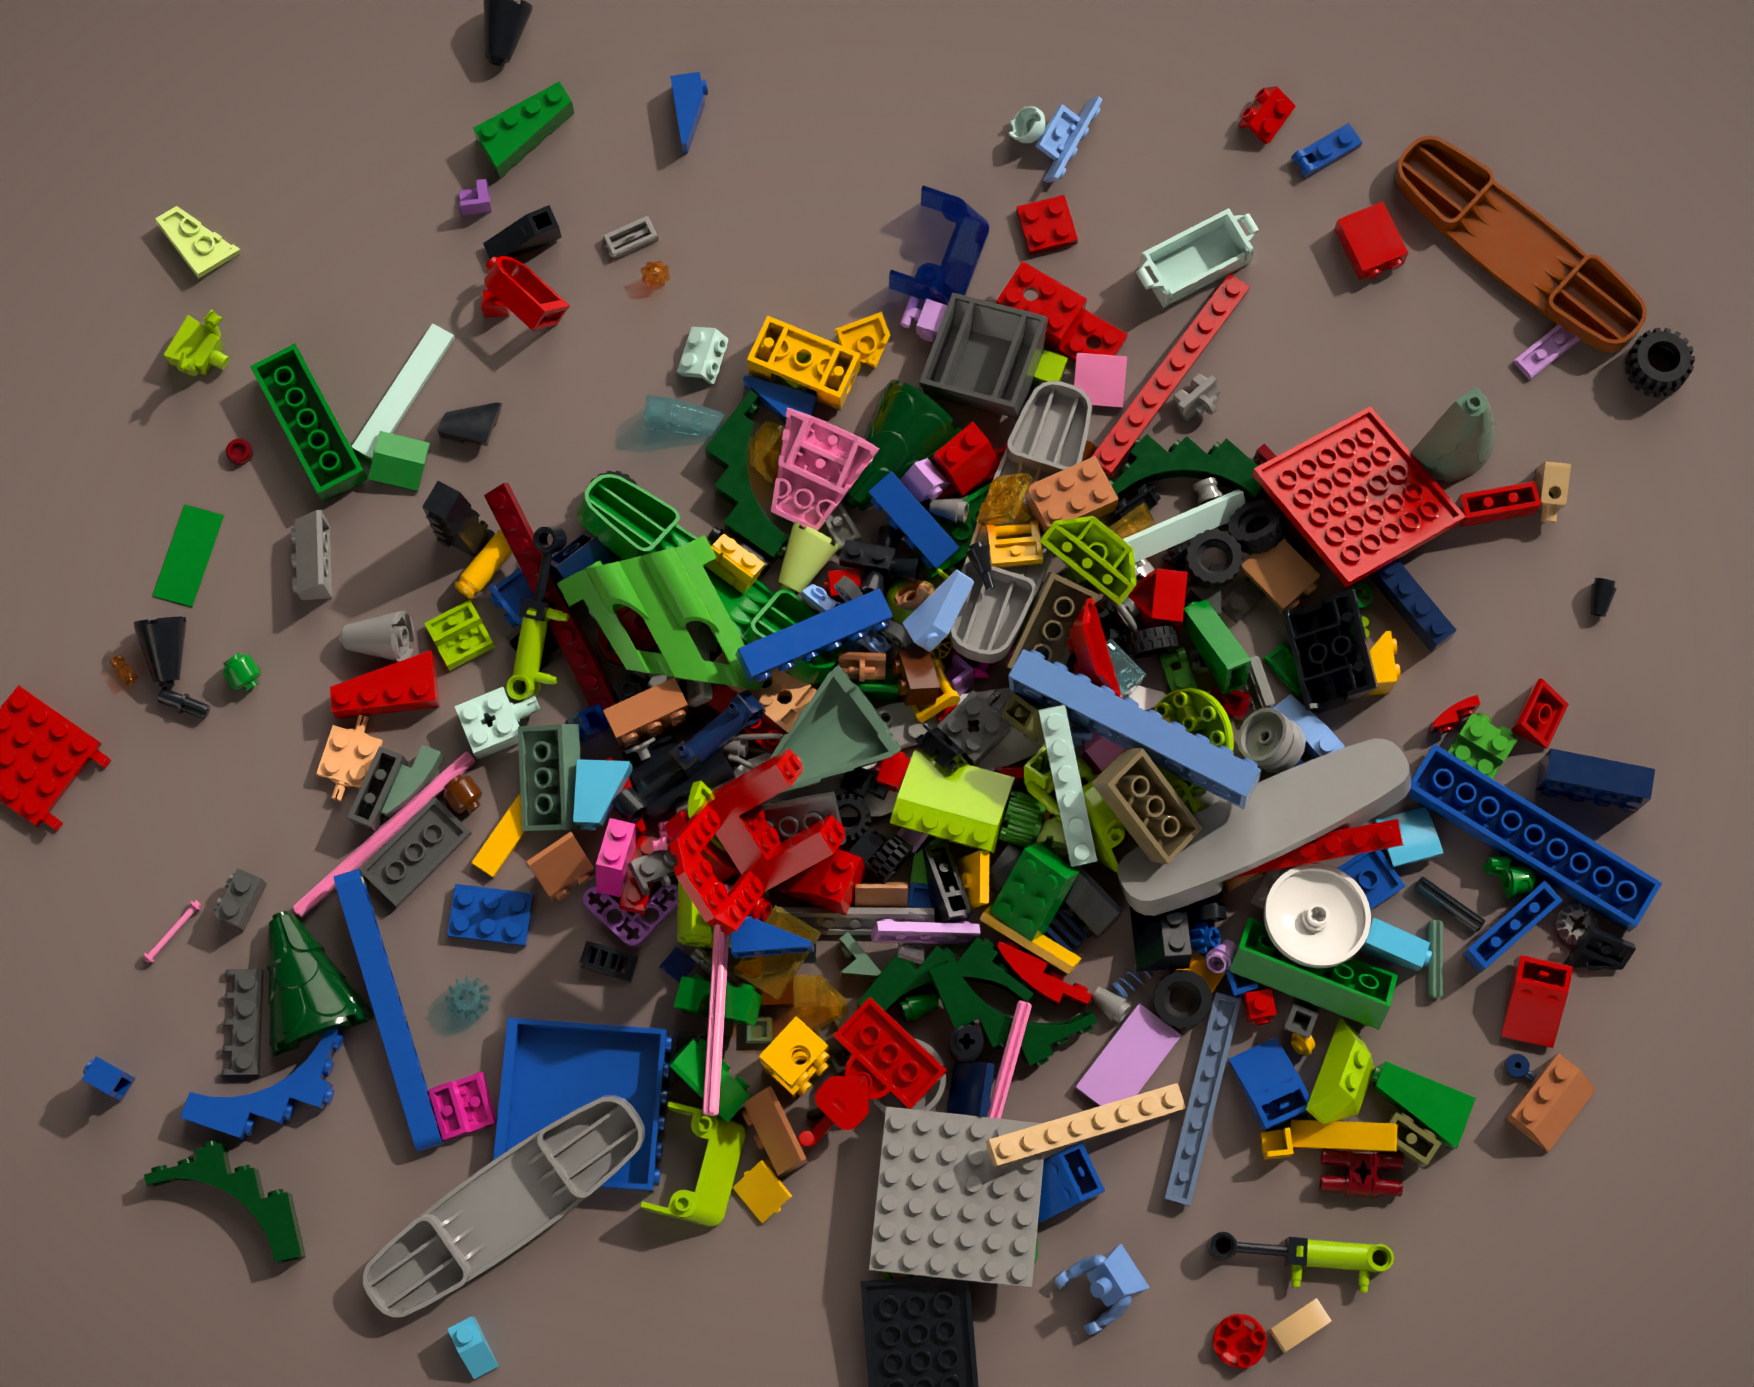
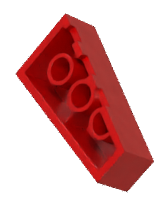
(391, 689)

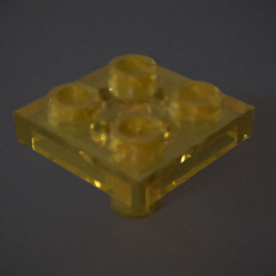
(1006, 500)

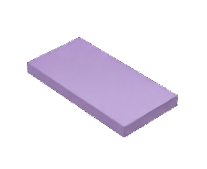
(1129, 1058)

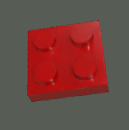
(1047, 224)

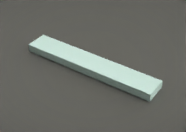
(404, 389)
(1185, 525)

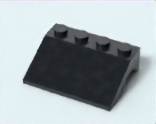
(1331, 652)

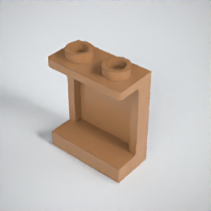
(1281, 575)

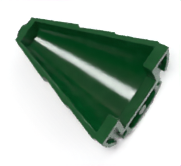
(905, 430)
(305, 987)

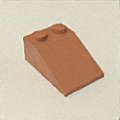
(561, 867)

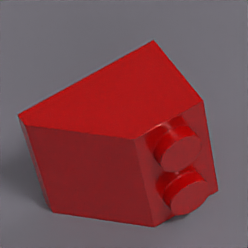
(966, 459)

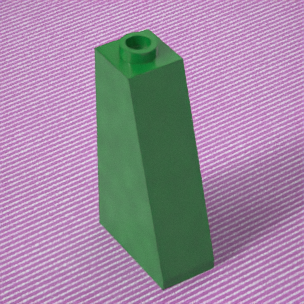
(1217, 646)
(1425, 1101)

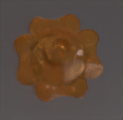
(655, 273)

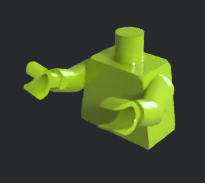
(198, 346)
(1040, 782)

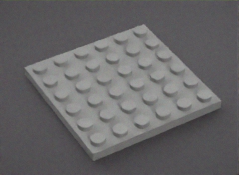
(946, 1204)

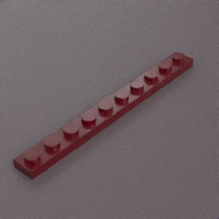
(567, 633)

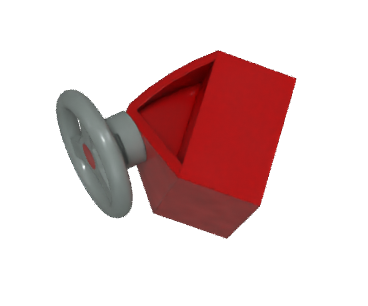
(1155, 600)

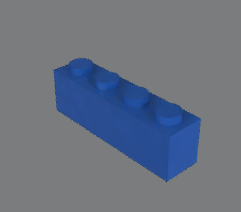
(914, 520)
(1512, 927)

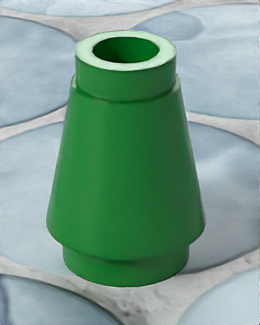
(917, 1006)

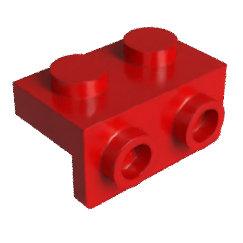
(1267, 113)

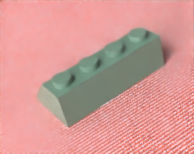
(548, 775)

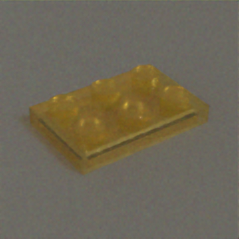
(775, 972)

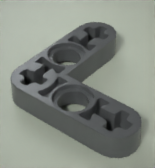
(894, 633)

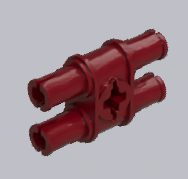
(1370, 1184)

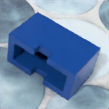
(107, 1078)

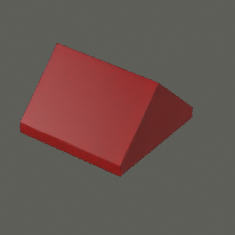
(1540, 714)

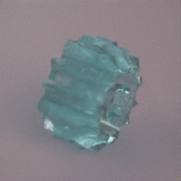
(464, 1007)

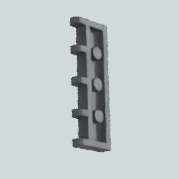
(653, 868)
(245, 1022)

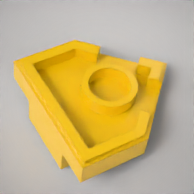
(865, 337)

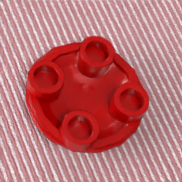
(1239, 1341)

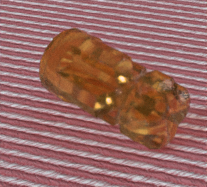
(124, 670)

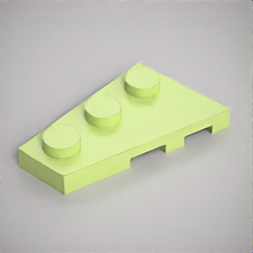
(194, 242)

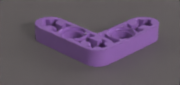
(637, 921)

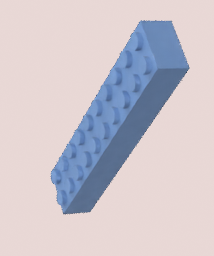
(1132, 727)

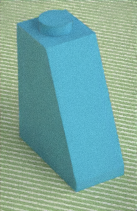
(595, 790)
(1396, 946)

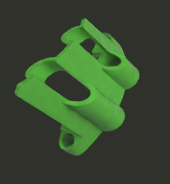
(668, 593)

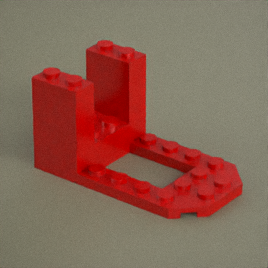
(749, 840)

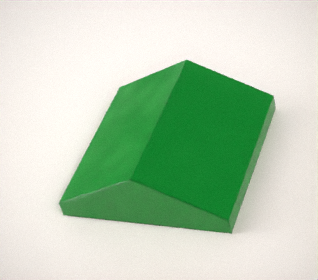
(398, 461)

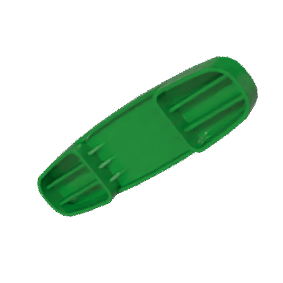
(639, 524)

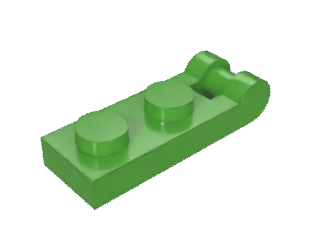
(1179, 678)

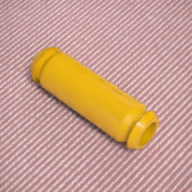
(484, 566)

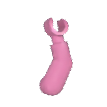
(663, 842)

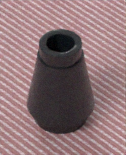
(1601, 596)

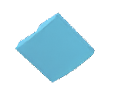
(1418, 837)

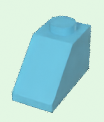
(473, 1347)

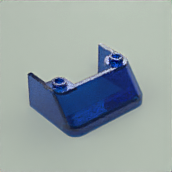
(960, 258)

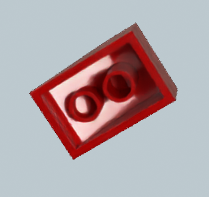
(828, 882)

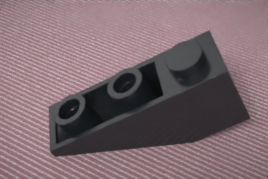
(525, 234)

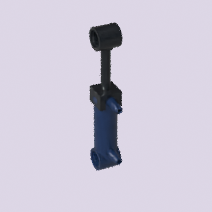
(689, 756)

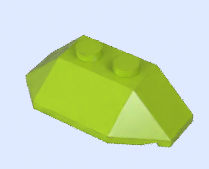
(1094, 554)
(1342, 1077)

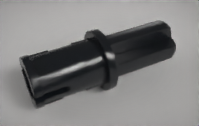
(183, 703)

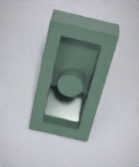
(862, 965)

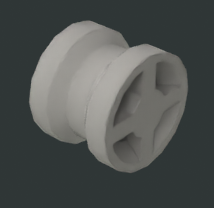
(1207, 490)

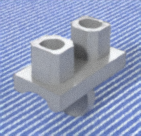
(1200, 399)

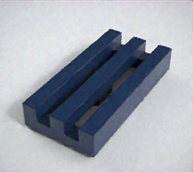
(1076, 943)

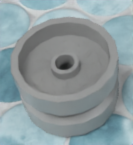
(1271, 740)

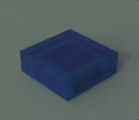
(677, 964)

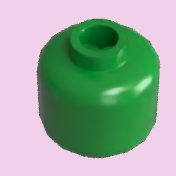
(241, 672)

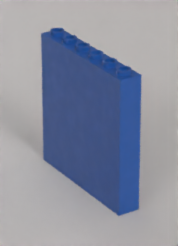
(568, 1064)

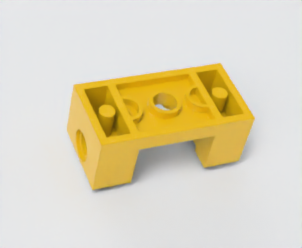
(828, 372)
(792, 1046)

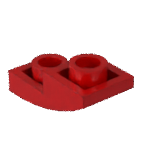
(1449, 718)

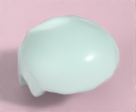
(1028, 125)

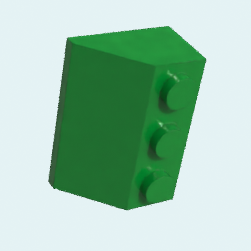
(690, 1066)

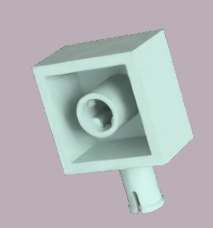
(505, 720)

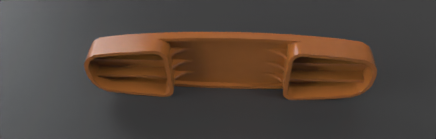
(1519, 245)

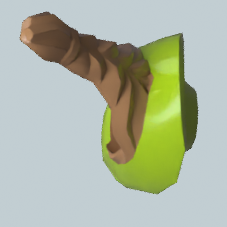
(907, 596)

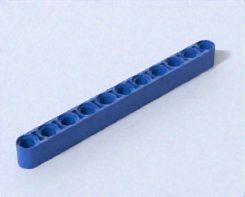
(388, 1010)

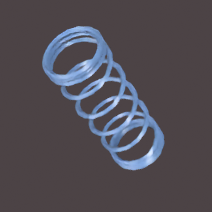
(1120, 991)

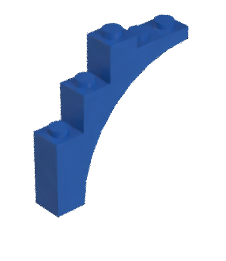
(306, 1085)

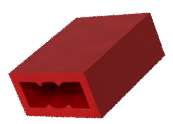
(1371, 241)

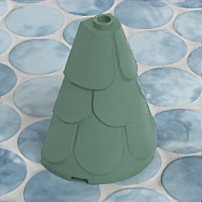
(1459, 439)
(837, 732)

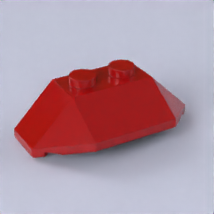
(1091, 648)

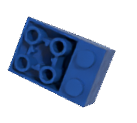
(1270, 1084)
(1067, 1181)

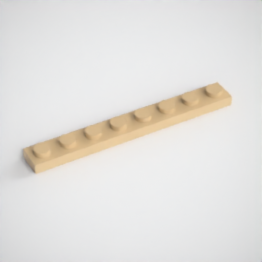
(1085, 1125)

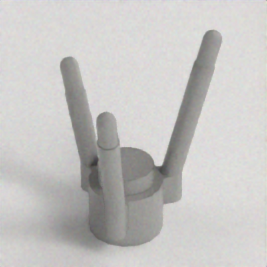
(738, 747)

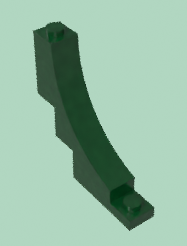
(731, 451)

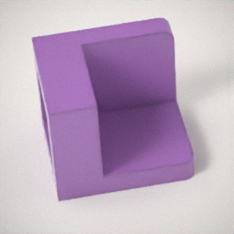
(475, 200)
(960, 675)

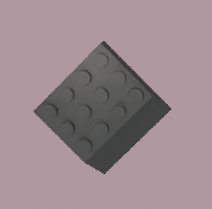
(984, 355)

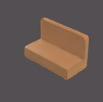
(881, 895)

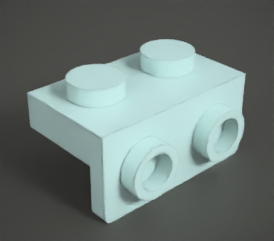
(703, 354)

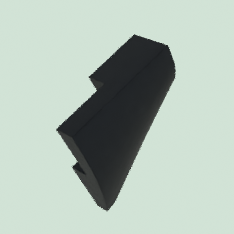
(470, 424)

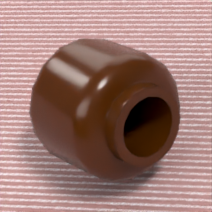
(462, 794)

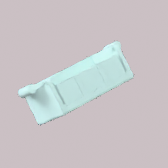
(1197, 256)

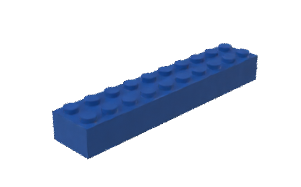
(1533, 838)

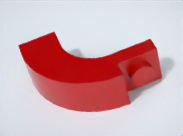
(721, 862)

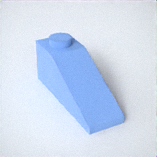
(937, 614)
(1318, 736)

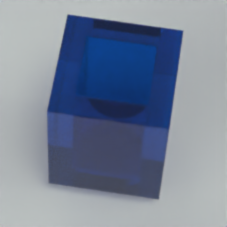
(591, 722)

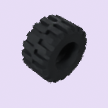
(1673, 349)

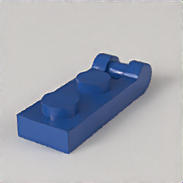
(1327, 150)

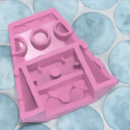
(816, 468)

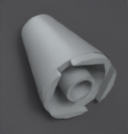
(380, 636)

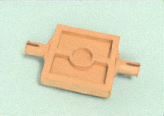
(348, 756)

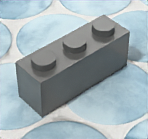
(375, 789)

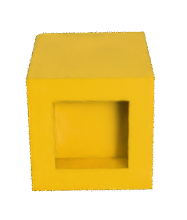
(1276, 1144)

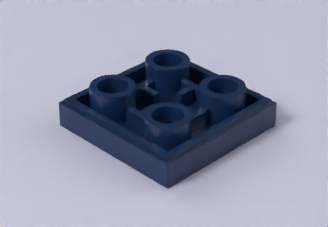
(971, 1089)

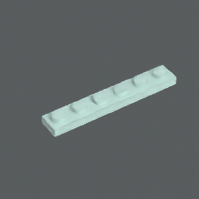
(1067, 785)

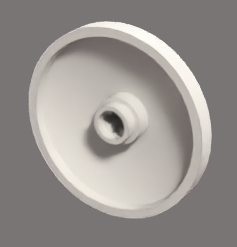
(1317, 916)

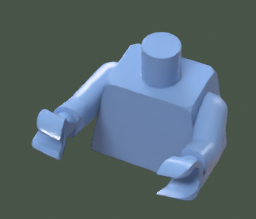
(1112, 1279)

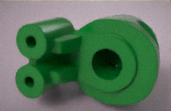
(1514, 878)

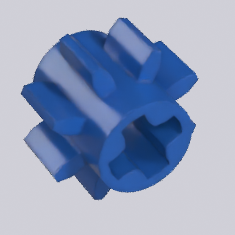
(1204, 938)

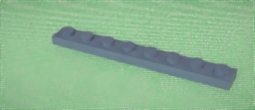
(1202, 1099)

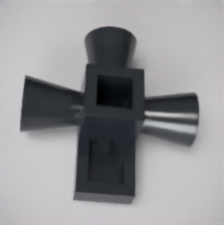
(880, 560)

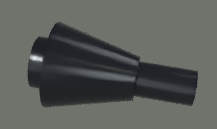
(981, 559)

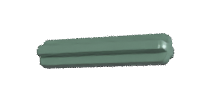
(1435, 965)

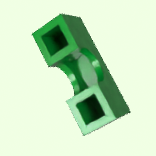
(741, 1002)

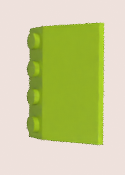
(952, 806)

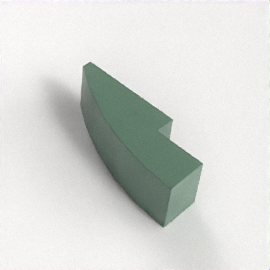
(412, 780)

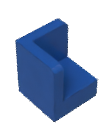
(1240, 985)

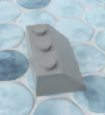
(312, 557)

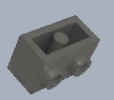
(239, 899)

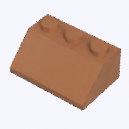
(1551, 1102)
(774, 1132)

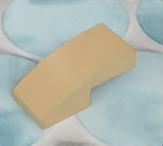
(1300, 1325)

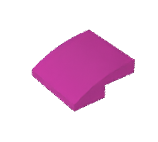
(463, 1106)

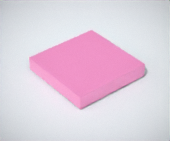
(1101, 378)

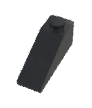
(945, 885)

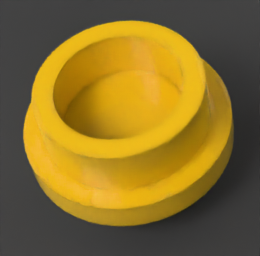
(1302, 1045)

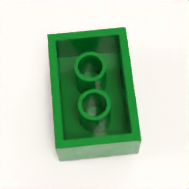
(1034, 891)

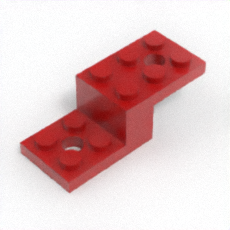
(1068, 321)

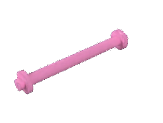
(149, 957)

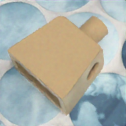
(1552, 478)

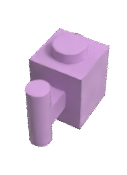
(928, 318)
(925, 480)

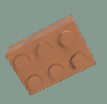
(1072, 494)
(647, 713)

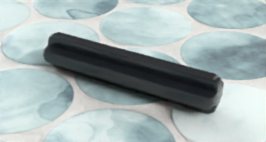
(1449, 904)

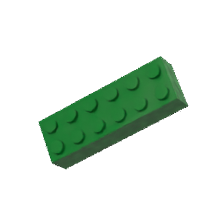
(309, 422)
(1349, 989)

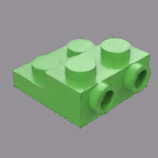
(1483, 744)

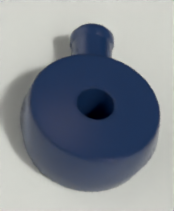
(1523, 1070)

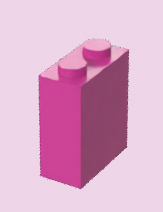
(615, 856)

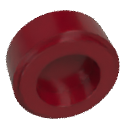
(239, 451)

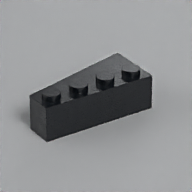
(455, 520)

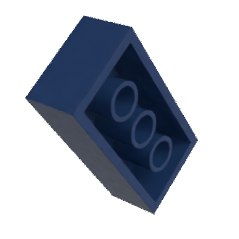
(1595, 780)

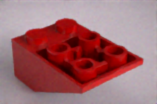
(1536, 1001)

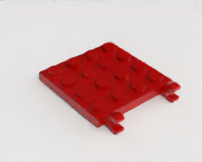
(40, 756)

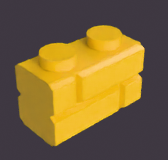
(735, 564)

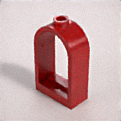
(524, 293)

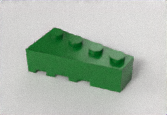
(522, 127)

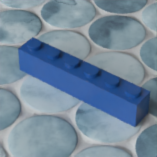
(814, 635)

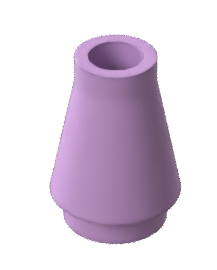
(1220, 957)

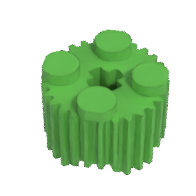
(1022, 820)

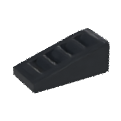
(586, 954)

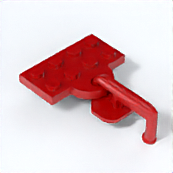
(889, 1060)

